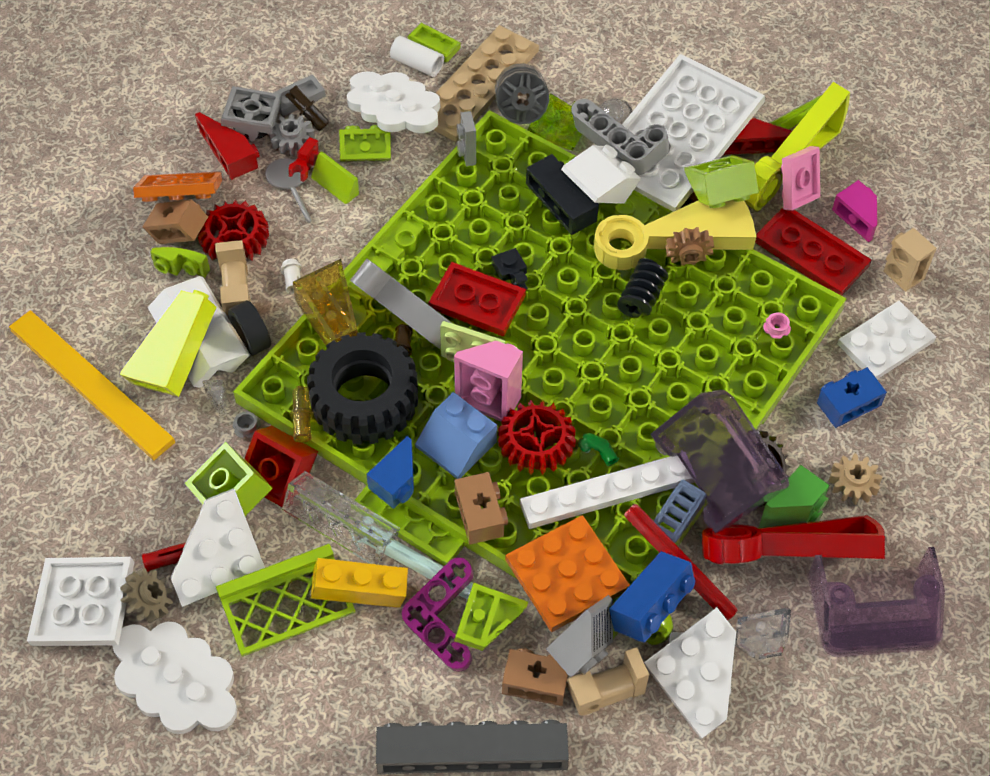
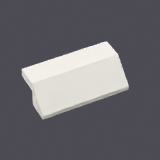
(221, 344)

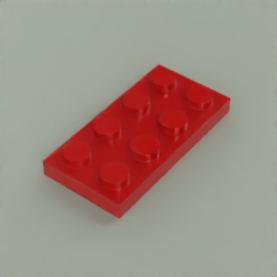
(812, 250)

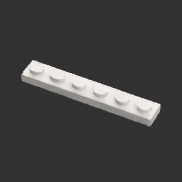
(603, 491)

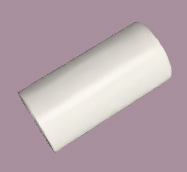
(416, 56)

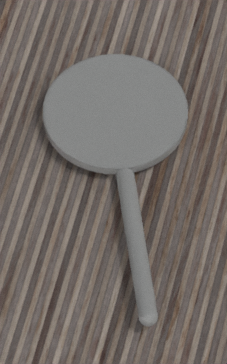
(278, 176)

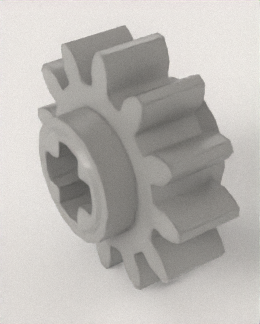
(291, 134)

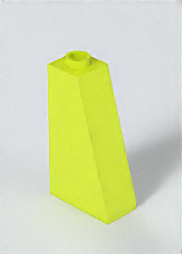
(172, 345)

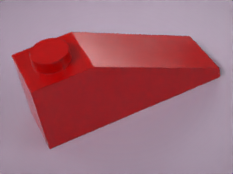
(758, 138)
(228, 146)

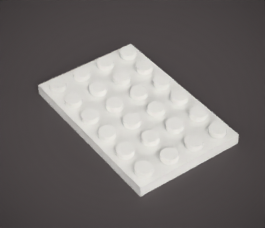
(701, 119)

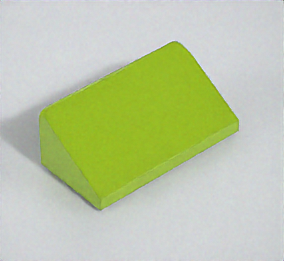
(335, 178)

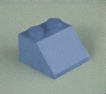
(457, 435)

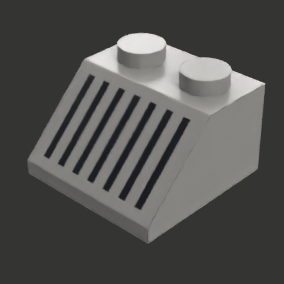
(585, 639)

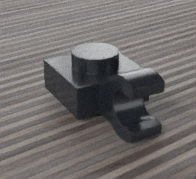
(510, 267)

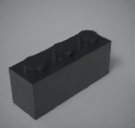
(561, 195)

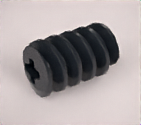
(642, 289)

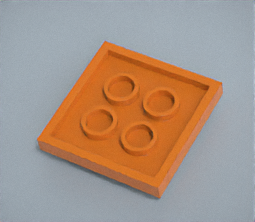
(177, 185)
(566, 572)

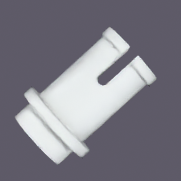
(291, 271)

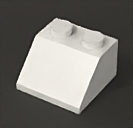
(602, 174)

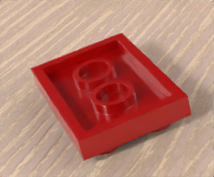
(477, 299)

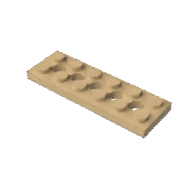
(475, 69)

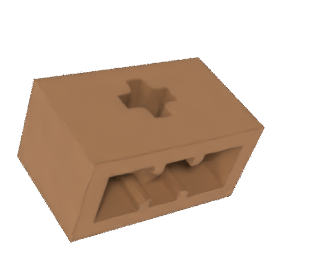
(175, 221)
(480, 523)
(519, 678)

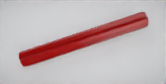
(663, 543)

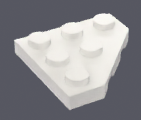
(216, 550)
(698, 671)

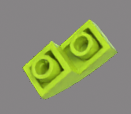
(174, 259)

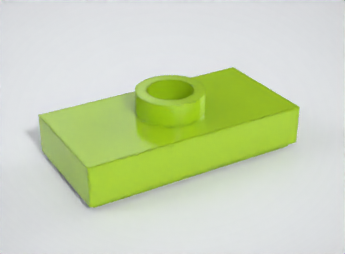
(435, 40)

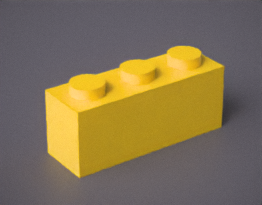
(359, 583)

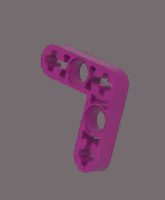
(432, 608)

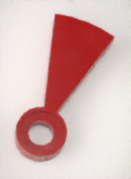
(829, 538)

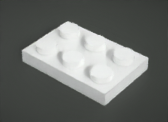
(886, 340)

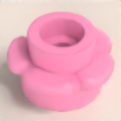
(779, 320)

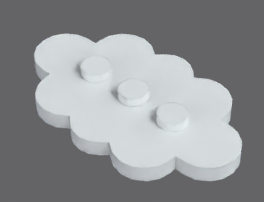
(393, 102)
(175, 678)

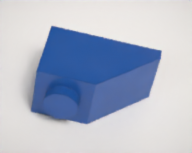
(394, 475)

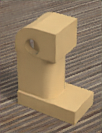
(234, 274)
(609, 686)

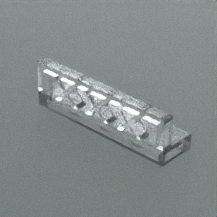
(339, 512)

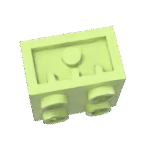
(457, 338)

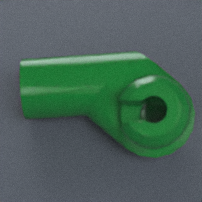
(592, 441)

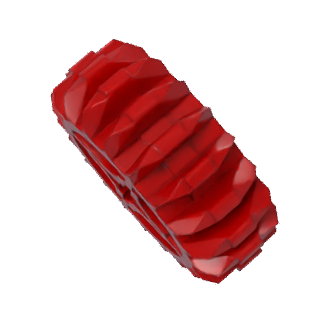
(232, 223)
(523, 447)

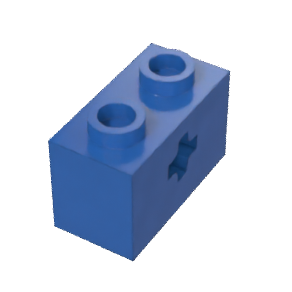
(851, 397)

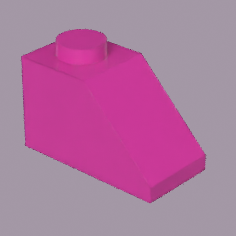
(858, 209)

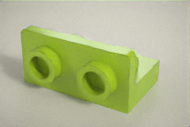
(364, 144)

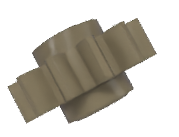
(146, 595)

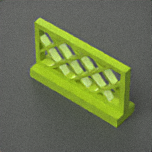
(269, 579)

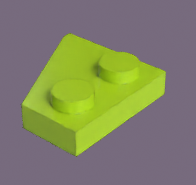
(487, 616)

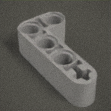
(615, 133)
(399, 301)

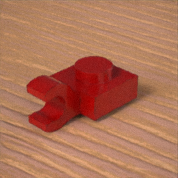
(305, 159)

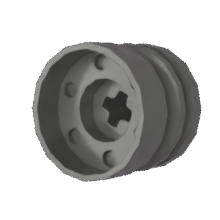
(521, 79)

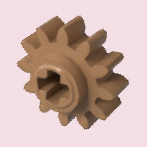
(689, 246)

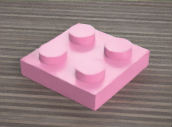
(801, 177)

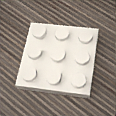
(80, 602)

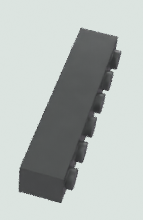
(472, 747)

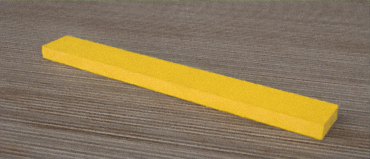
(92, 385)

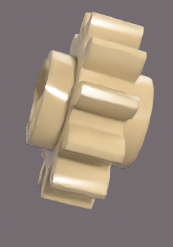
(844, 476)

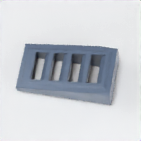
(687, 497)

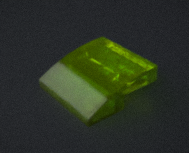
(557, 124)

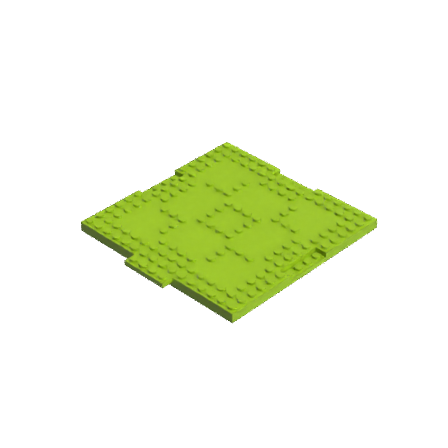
(578, 348)

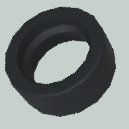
(250, 327)

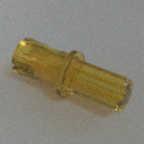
(301, 415)

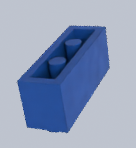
(652, 596)

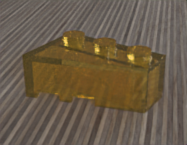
(326, 302)

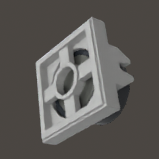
(251, 112)

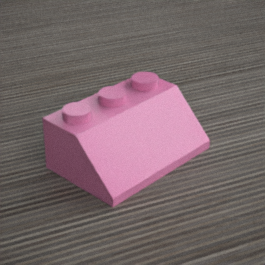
(489, 377)

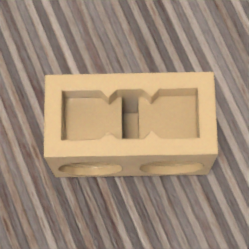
(909, 259)

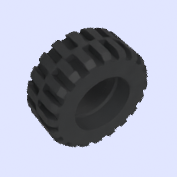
(355, 358)

